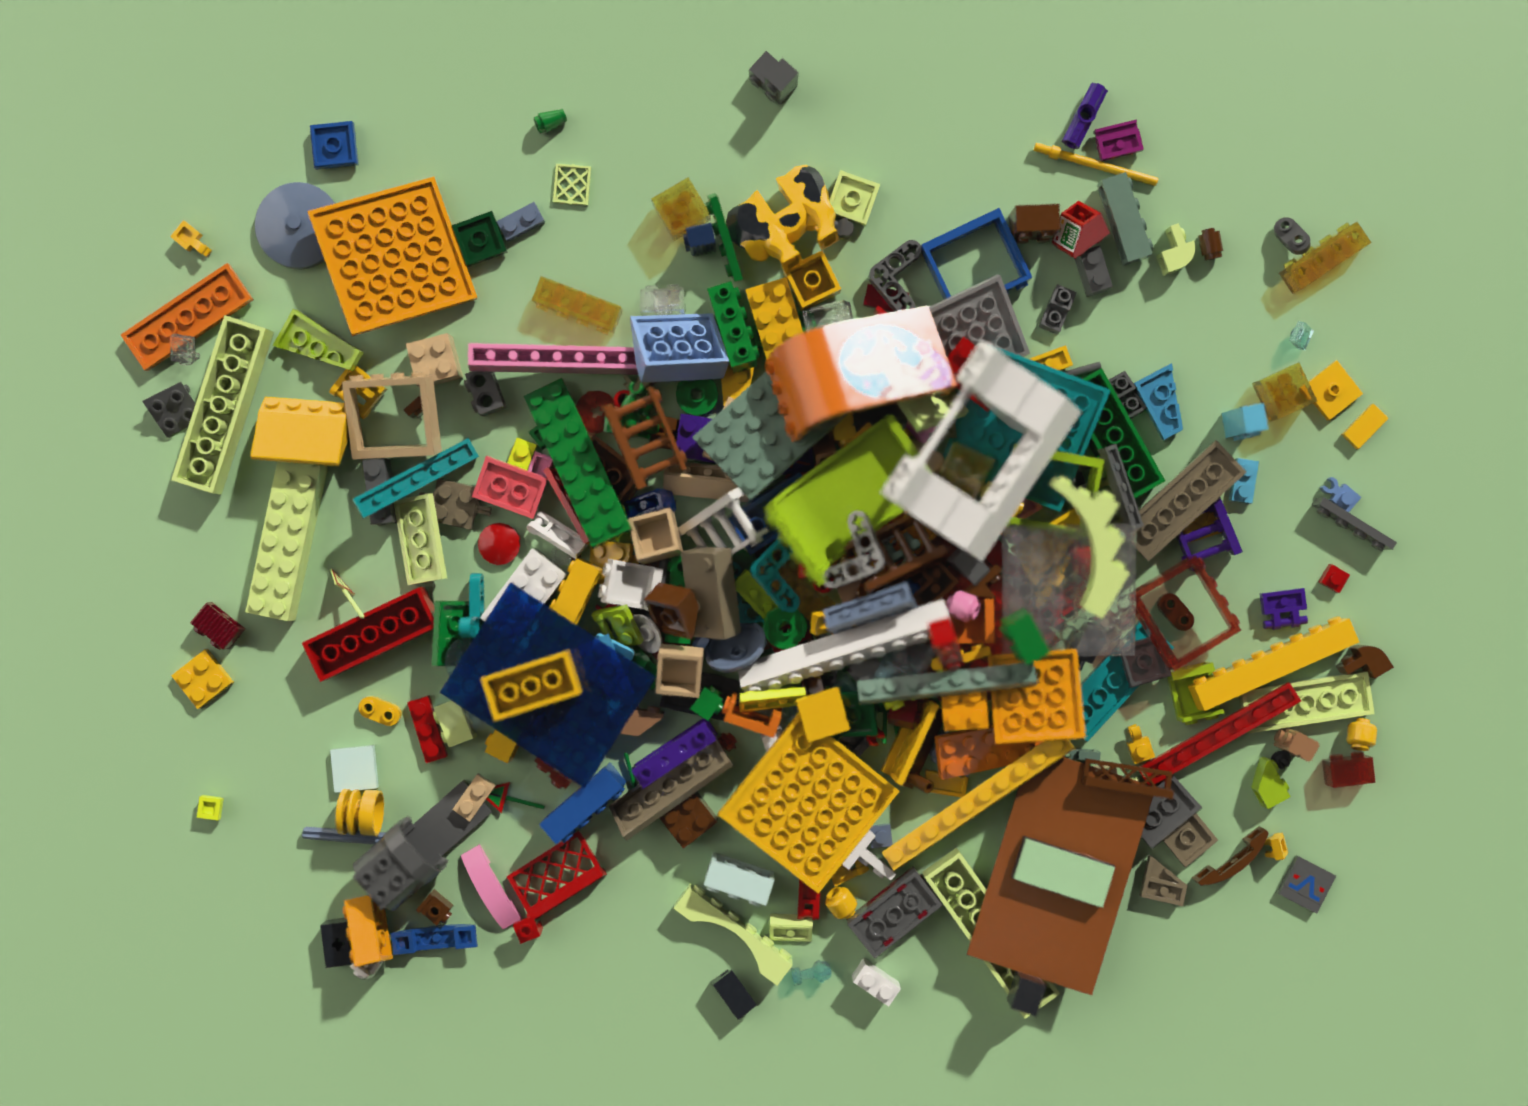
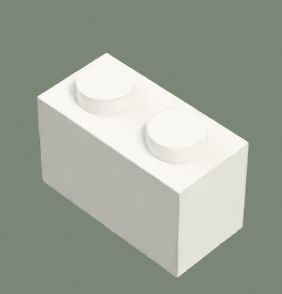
(876, 982)

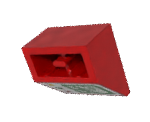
(1079, 229)

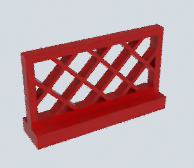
(565, 892)

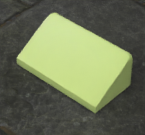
(789, 928)

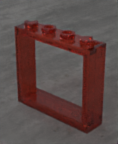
(1154, 632)

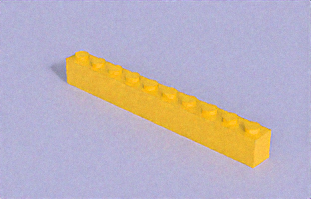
(571, 603)
(976, 801)

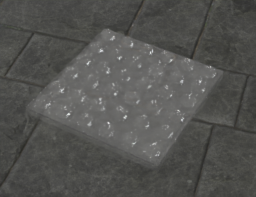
(1048, 574)

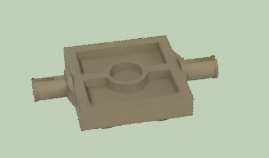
(456, 505)

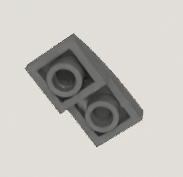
(1057, 309)
(1128, 396)

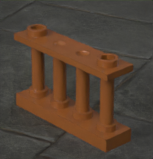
(629, 454)

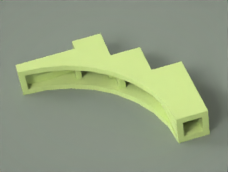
(1095, 512)

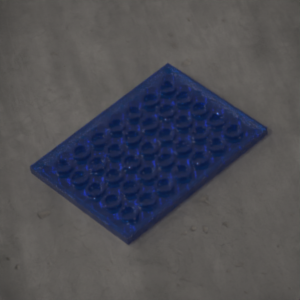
(568, 733)

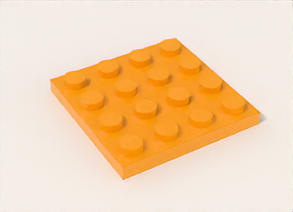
(1042, 711)

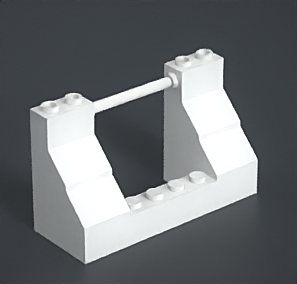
(1021, 404)

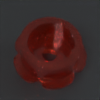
(728, 741)

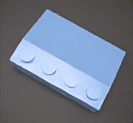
(678, 347)

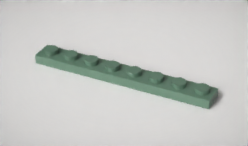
(946, 683)

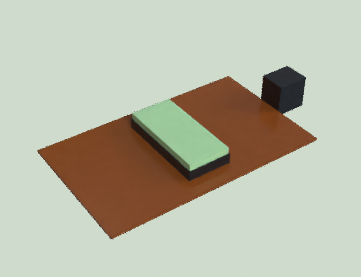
(1058, 881)

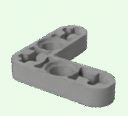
(863, 560)

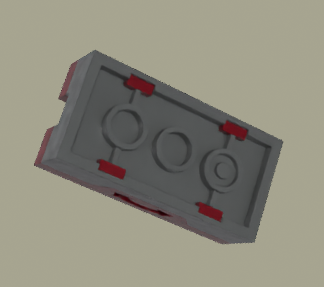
(893, 912)

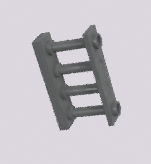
(1119, 484)

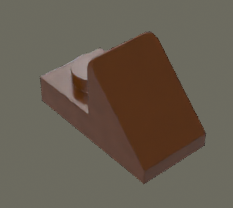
(981, 589)

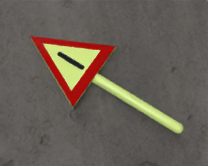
(347, 591)

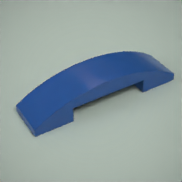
(434, 937)

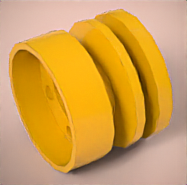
(360, 812)

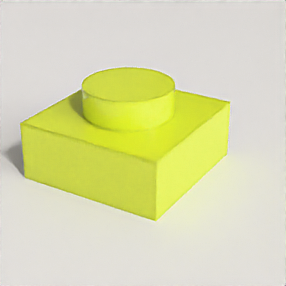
(210, 807)

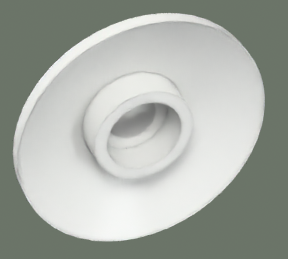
(650, 633)

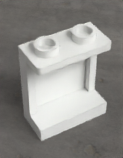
(628, 583)

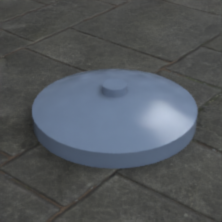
(285, 226)

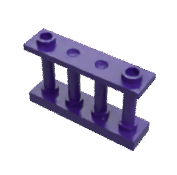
(1221, 524)
(674, 752)

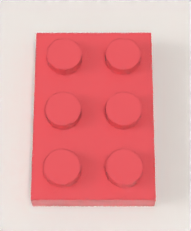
(509, 487)

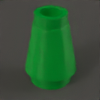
(549, 120)

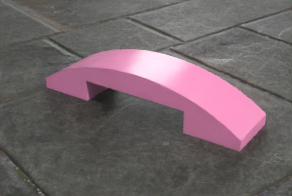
(489, 888)

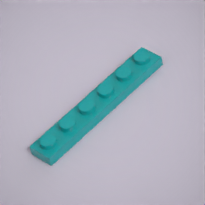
(415, 478)

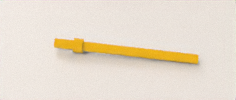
(1055, 152)

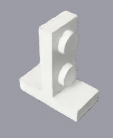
(866, 857)

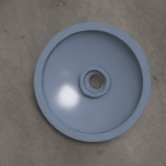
(737, 651)

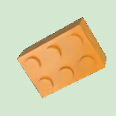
(367, 931)

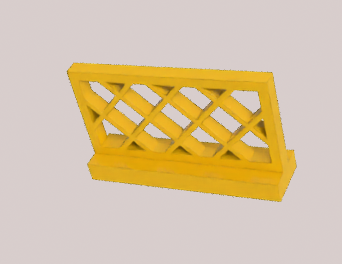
(908, 744)

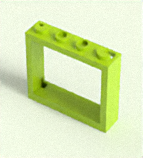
(1095, 465)

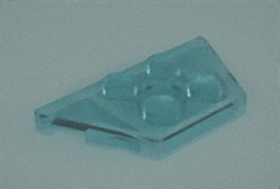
(906, 662)

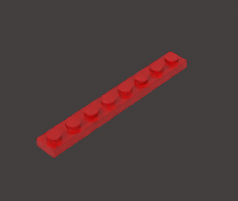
(1223, 731)

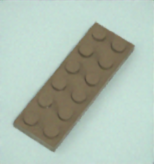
(1186, 498)
(645, 805)

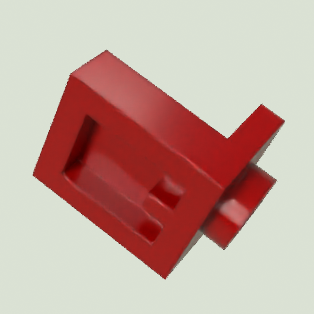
(527, 929)

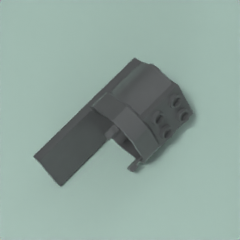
(413, 852)

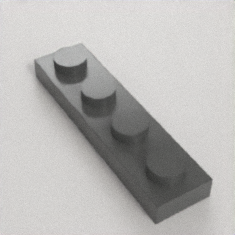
(1361, 529)

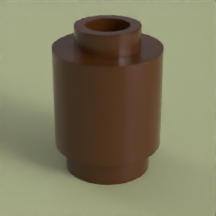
(1210, 244)

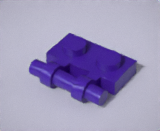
(1284, 601)

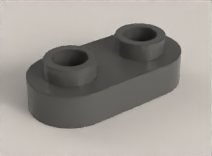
(1291, 234)

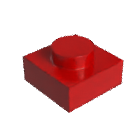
(1334, 578)

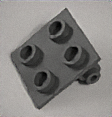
(171, 408)

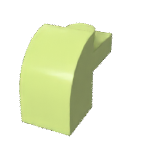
(1180, 252)

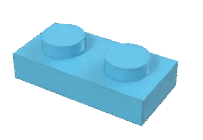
(1244, 488)

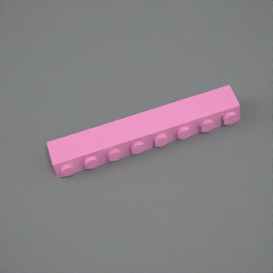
(551, 359)

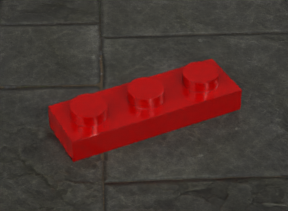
(427, 729)

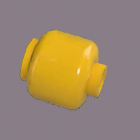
(1361, 734)
(841, 902)

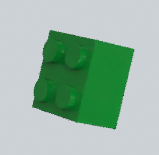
(1025, 636)

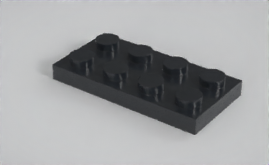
(724, 684)

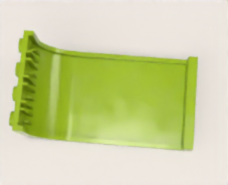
(817, 506)

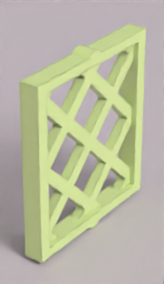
(573, 167)

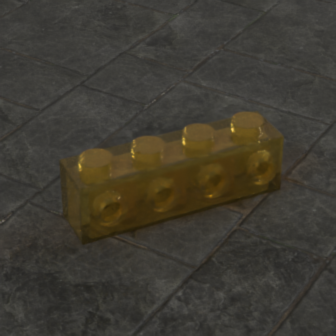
(1324, 257)
(578, 305)
(809, 597)

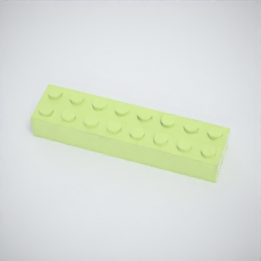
(222, 405)
(286, 540)
(963, 897)

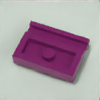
(1118, 140)

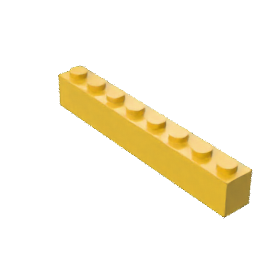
(1273, 663)

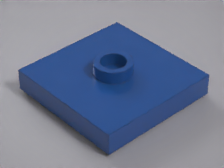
(334, 145)

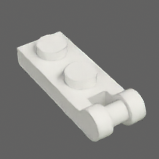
(557, 534)

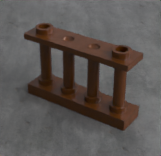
(913, 565)

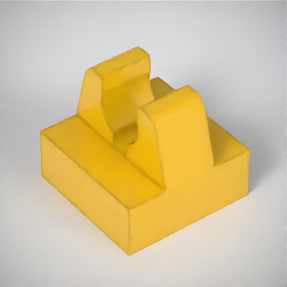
(1278, 845)

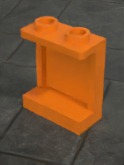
(977, 630)
(750, 719)

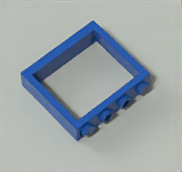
(992, 217)

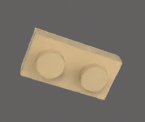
(474, 797)

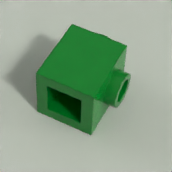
(708, 702)

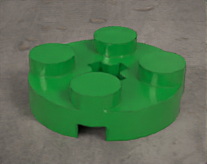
(697, 407)
(792, 636)

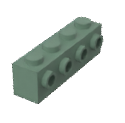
(1125, 219)

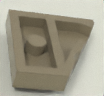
(1161, 884)

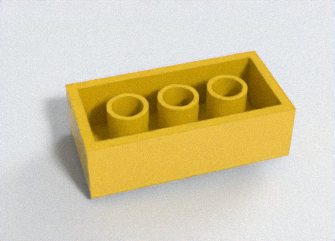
(531, 685)

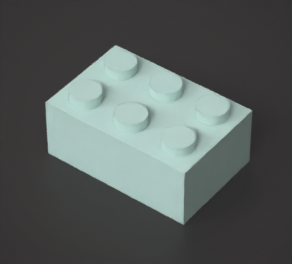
(739, 879)

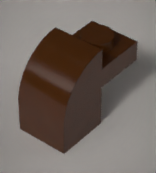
(1368, 658)

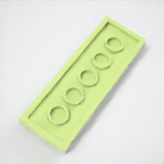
(1321, 701)

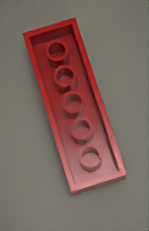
(371, 636)

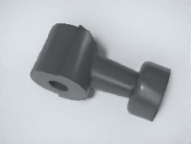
(844, 228)

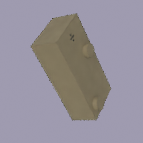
(711, 578)

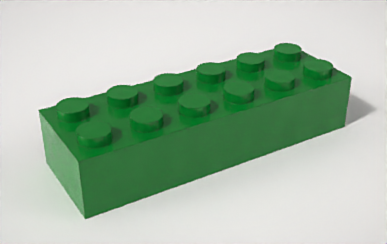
(1117, 428)

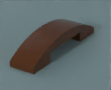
(1254, 842)

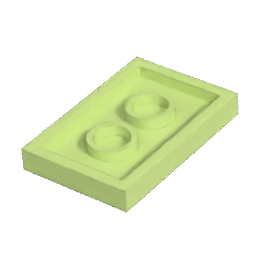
(929, 410)

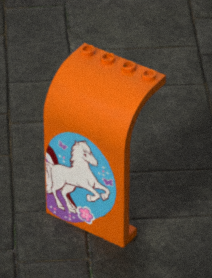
(857, 367)

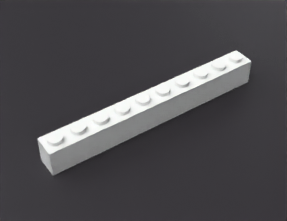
(842, 649)

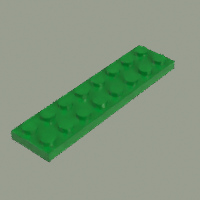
(577, 463)

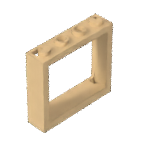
(429, 414)

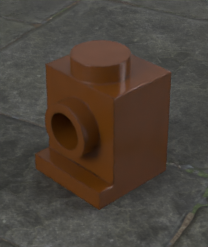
(436, 900)

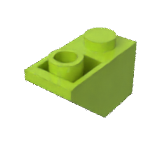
(1268, 785)

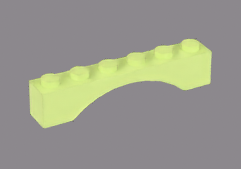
(698, 907)

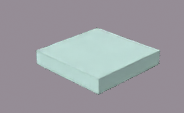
(354, 768)

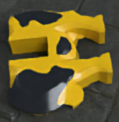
(769, 234)

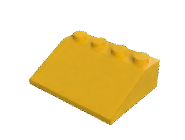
(300, 431)

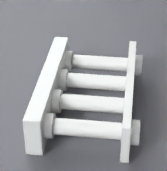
(718, 511)

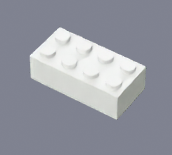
(535, 576)

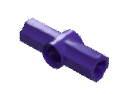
(1089, 105)

